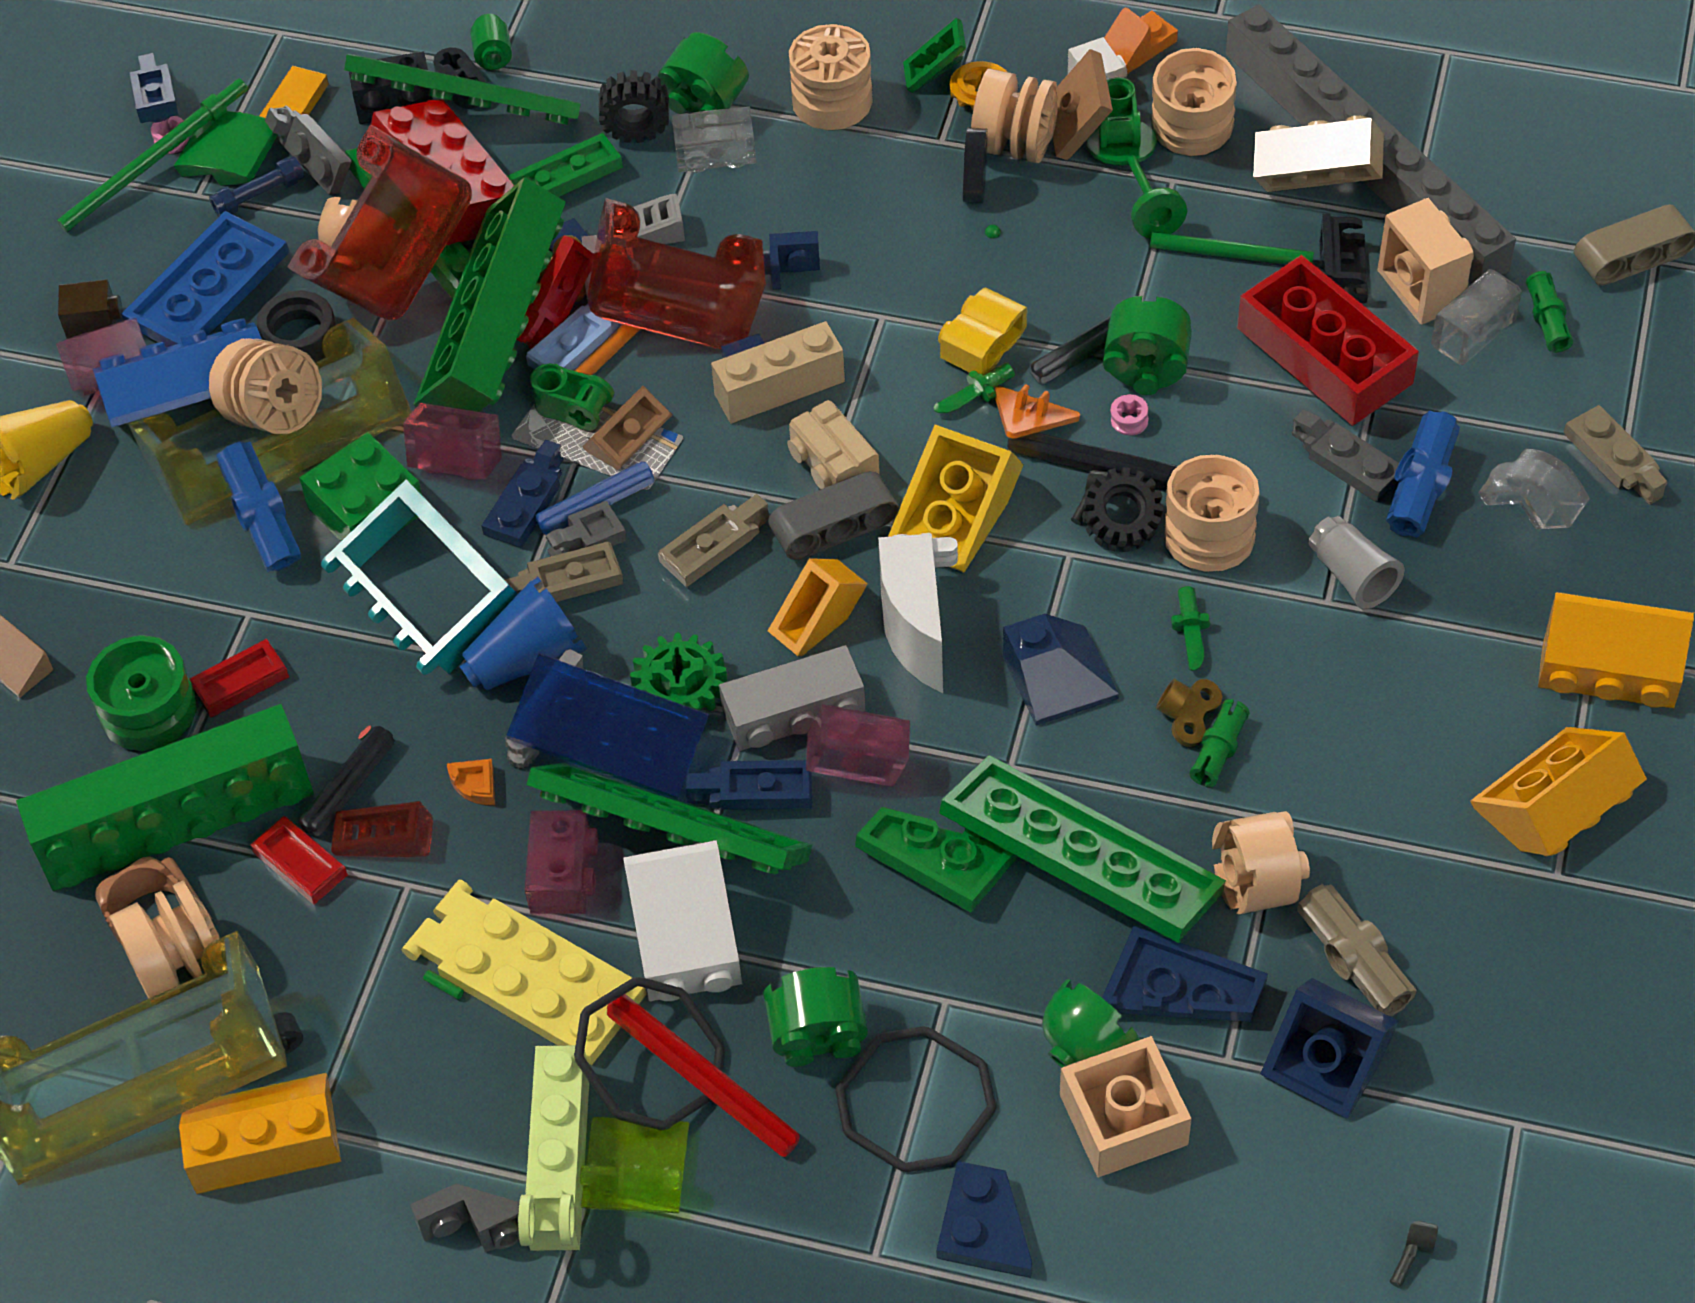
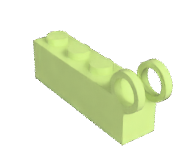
(557, 1145)

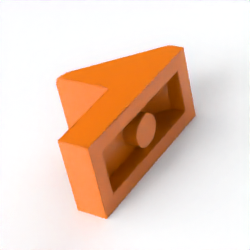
(1139, 38)

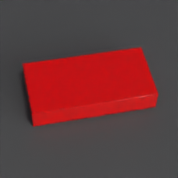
(239, 678)
(299, 860)

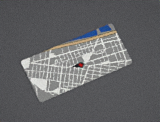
(536, 429)

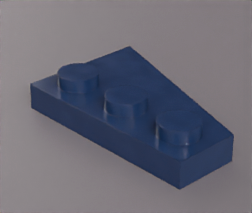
(1181, 981)

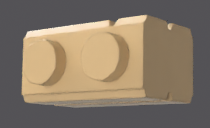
(830, 445)

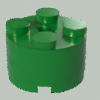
(702, 75)
(1148, 343)
(815, 1015)

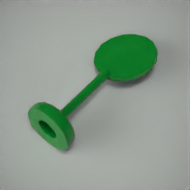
(1158, 208)

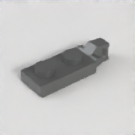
(311, 147)
(1345, 455)

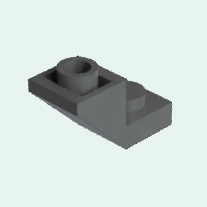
(491, 1216)

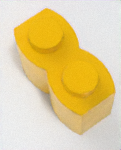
(982, 331)

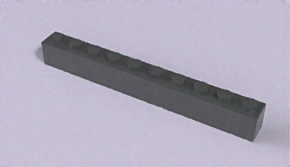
(1316, 93)

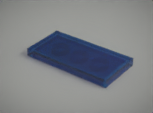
(607, 726)

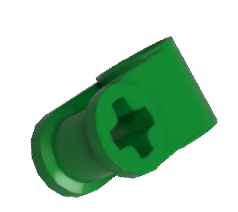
(1123, 122)
(568, 395)

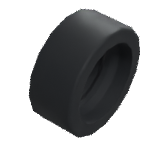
(294, 306)

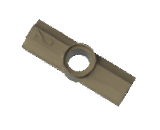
(1356, 950)

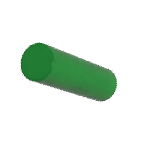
(443, 984)

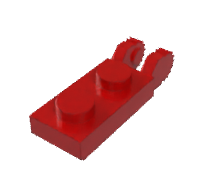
(558, 290)

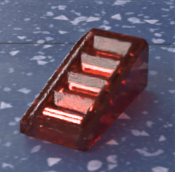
(411, 834)

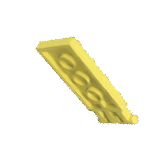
(519, 968)

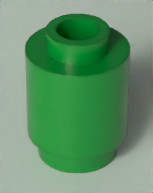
(491, 42)

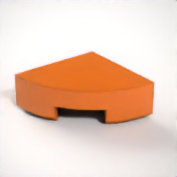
(474, 780)

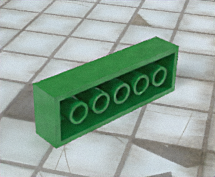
(493, 299)
(165, 797)

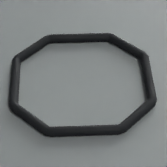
(597, 1084)
(882, 1153)

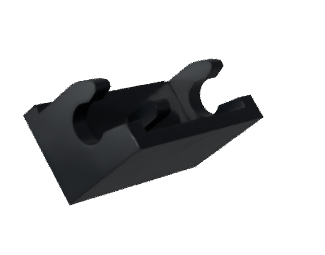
(1344, 254)

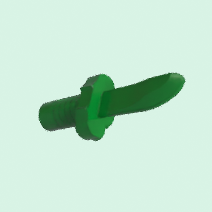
(978, 386)
(1191, 622)

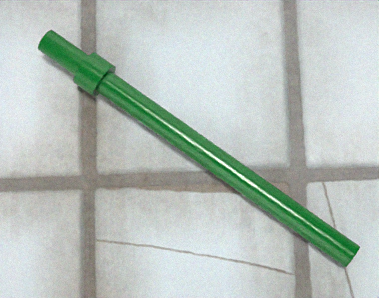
(211, 109)

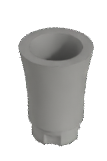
(1356, 562)

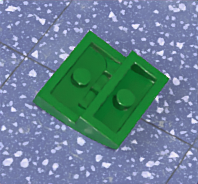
(227, 148)

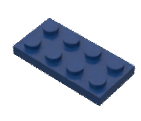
(207, 280)

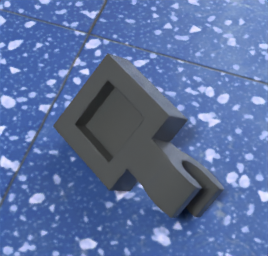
(586, 529)

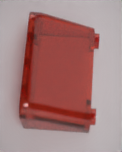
(392, 229)
(671, 287)

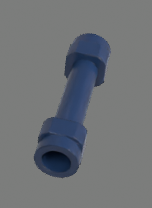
(286, 172)

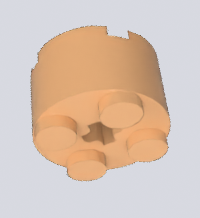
(1259, 862)

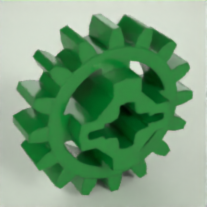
(699, 666)

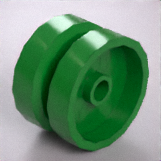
(141, 692)

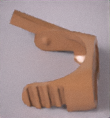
(140, 878)

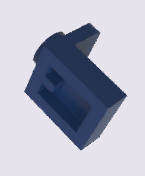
(791, 254)

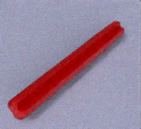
(703, 1075)

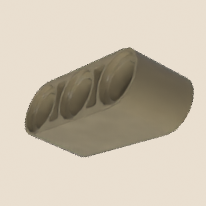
(1635, 244)

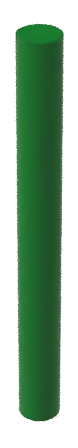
(1227, 249)

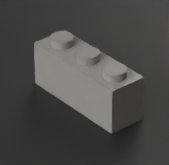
(789, 697)

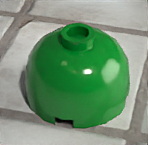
(1082, 1025)

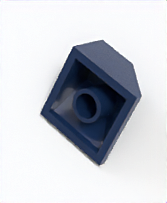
(1056, 667)

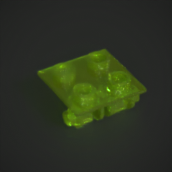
(634, 1167)

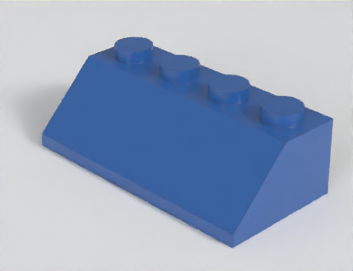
(164, 375)

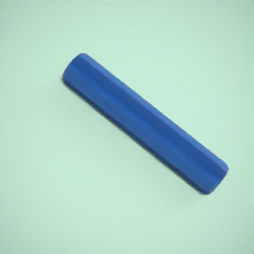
(610, 489)

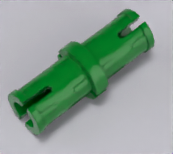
(1549, 311)
(1219, 743)

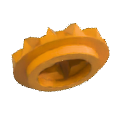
(967, 79)

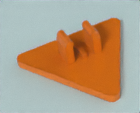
(1029, 415)

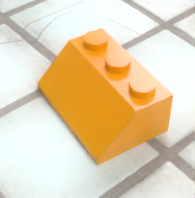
(1615, 650)
(1561, 789)
(259, 1134)

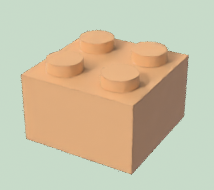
(1424, 259)
(1125, 1106)

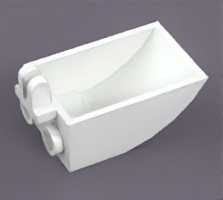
(912, 601)

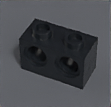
(380, 96)

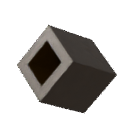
(87, 307)

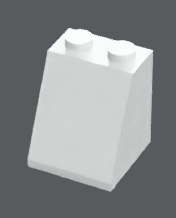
(683, 919)

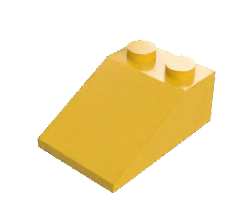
(958, 491)

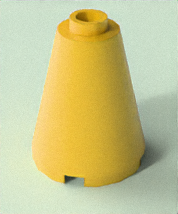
(37, 442)

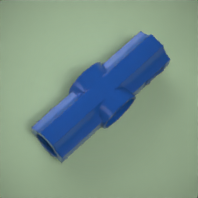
(1423, 474)
(258, 506)

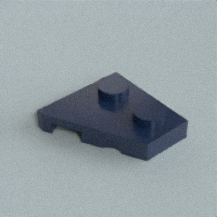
(983, 1223)

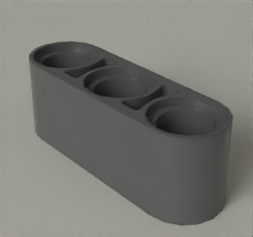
(833, 515)

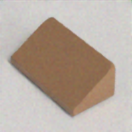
(628, 429)
(21, 660)

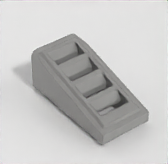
(664, 218)

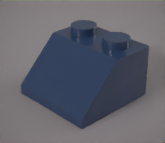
(1328, 1047)

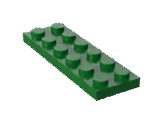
(680, 820)
(1083, 848)

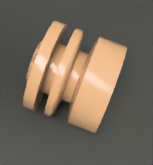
(830, 77)
(1193, 101)
(1022, 117)
(265, 385)
(1211, 512)
(167, 941)

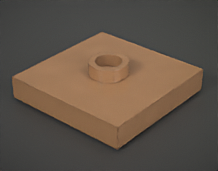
(1081, 104)

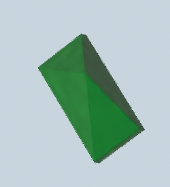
(935, 56)

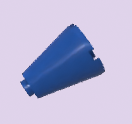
(516, 637)

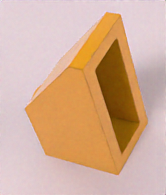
(816, 604)

